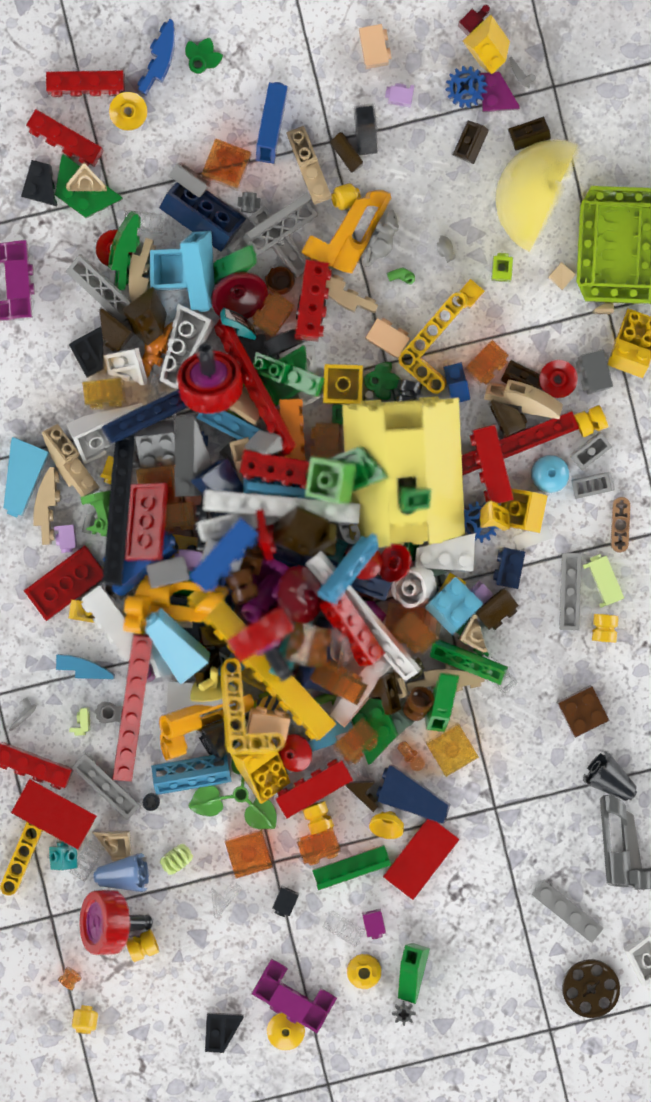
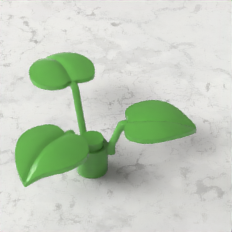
(257, 815)

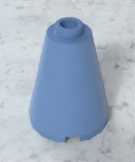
(124, 874)

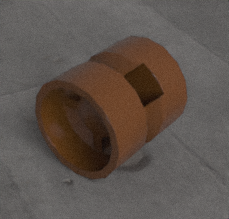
(239, 580)
(418, 703)

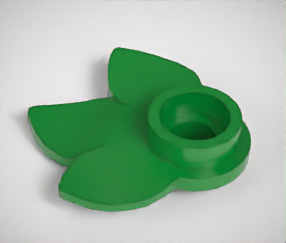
(203, 53)
(385, 380)

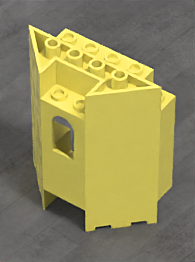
(408, 441)

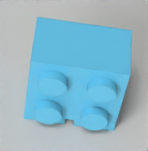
(167, 270)
(453, 605)

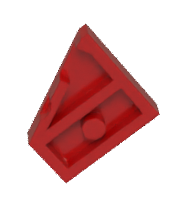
(265, 536)

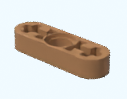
(627, 520)

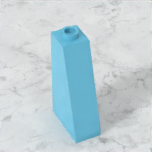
(199, 269)
(23, 473)
(178, 648)

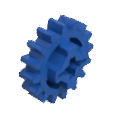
(471, 80)
(476, 530)

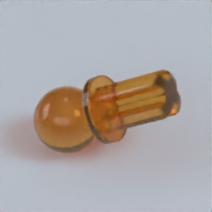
(416, 762)

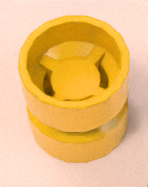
(591, 421)
(605, 628)
(318, 817)
(142, 946)

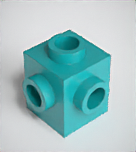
(62, 857)

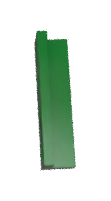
(468, 661)
(351, 867)

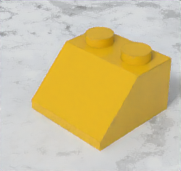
(488, 45)
(526, 510)

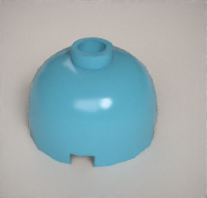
(550, 474)

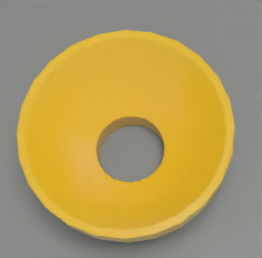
(386, 825)
(364, 961)

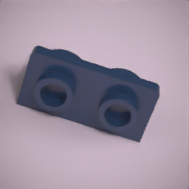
(509, 568)

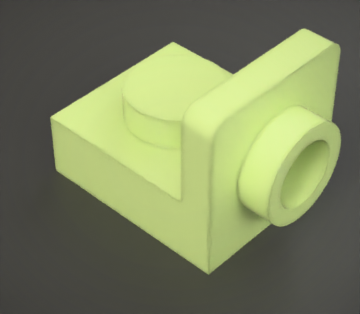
(83, 719)

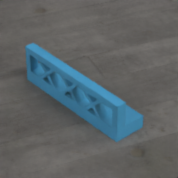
(230, 424)
(259, 487)
(349, 568)
(191, 777)

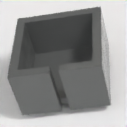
(594, 372)
(156, 444)

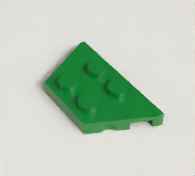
(83, 202)
(281, 391)
(367, 469)
(382, 724)

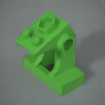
(100, 502)

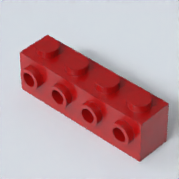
(85, 82)
(64, 137)
(312, 300)
(492, 464)
(274, 467)
(349, 622)
(34, 765)
(314, 788)

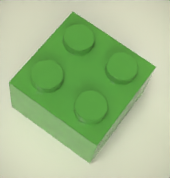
(330, 480)

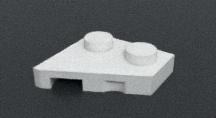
(126, 365)

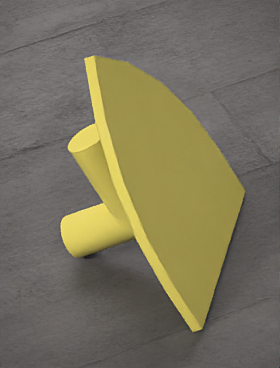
(209, 689)

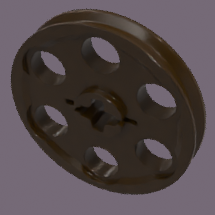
(600, 990)

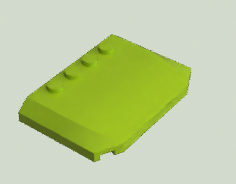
(615, 245)

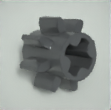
(249, 202)
(399, 1010)

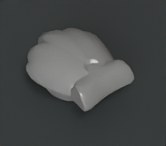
(445, 248)
(108, 712)

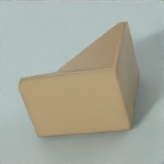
(561, 276)

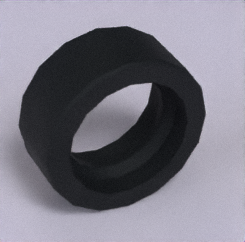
(281, 343)

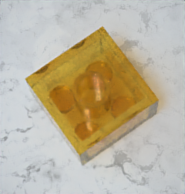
(104, 392)
(452, 749)

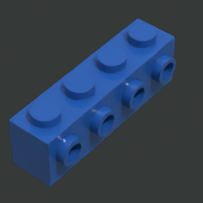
(223, 555)

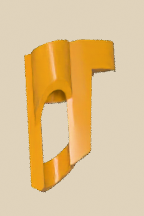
(343, 250)
(151, 600)
(188, 719)

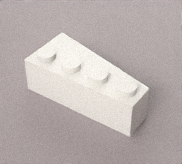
(187, 334)
(109, 618)

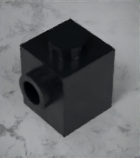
(285, 901)

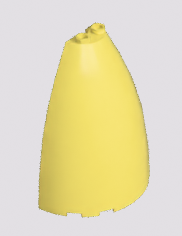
(531, 188)

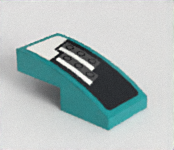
(243, 326)

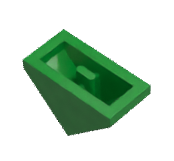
(414, 499)

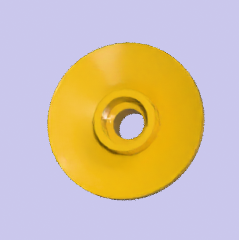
(128, 121)
(277, 1039)

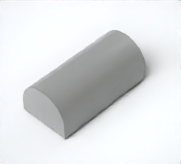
(590, 451)

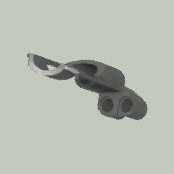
(624, 867)

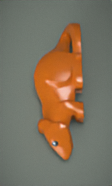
(155, 349)

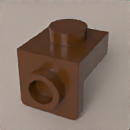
(253, 559)

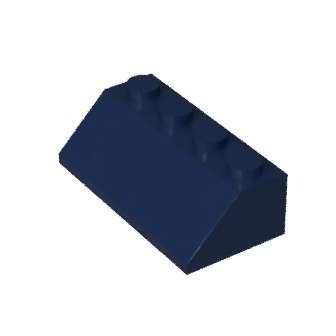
(203, 214)

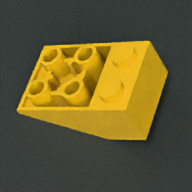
(633, 344)
(262, 772)

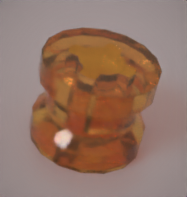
(69, 978)

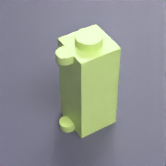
(604, 579)

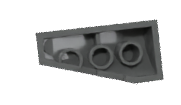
(190, 455)

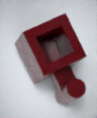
(473, 19)

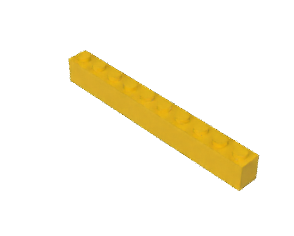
(289, 692)

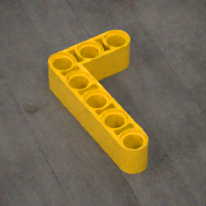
(429, 339)
(238, 716)
(10, 875)

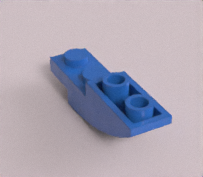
(163, 51)

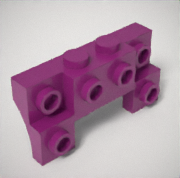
(18, 281)
(289, 1001)

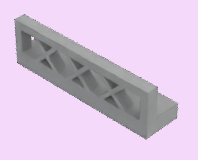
(279, 217)
(96, 290)

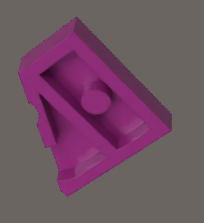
(498, 94)

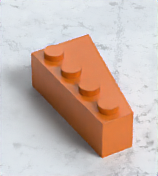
(292, 415)

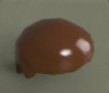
(280, 280)

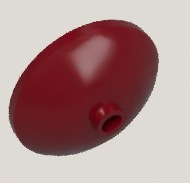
(240, 293)
(299, 594)

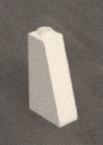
(179, 697)

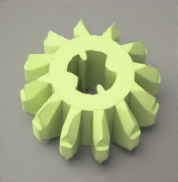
(176, 859)

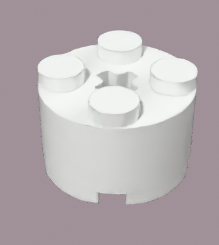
(415, 588)

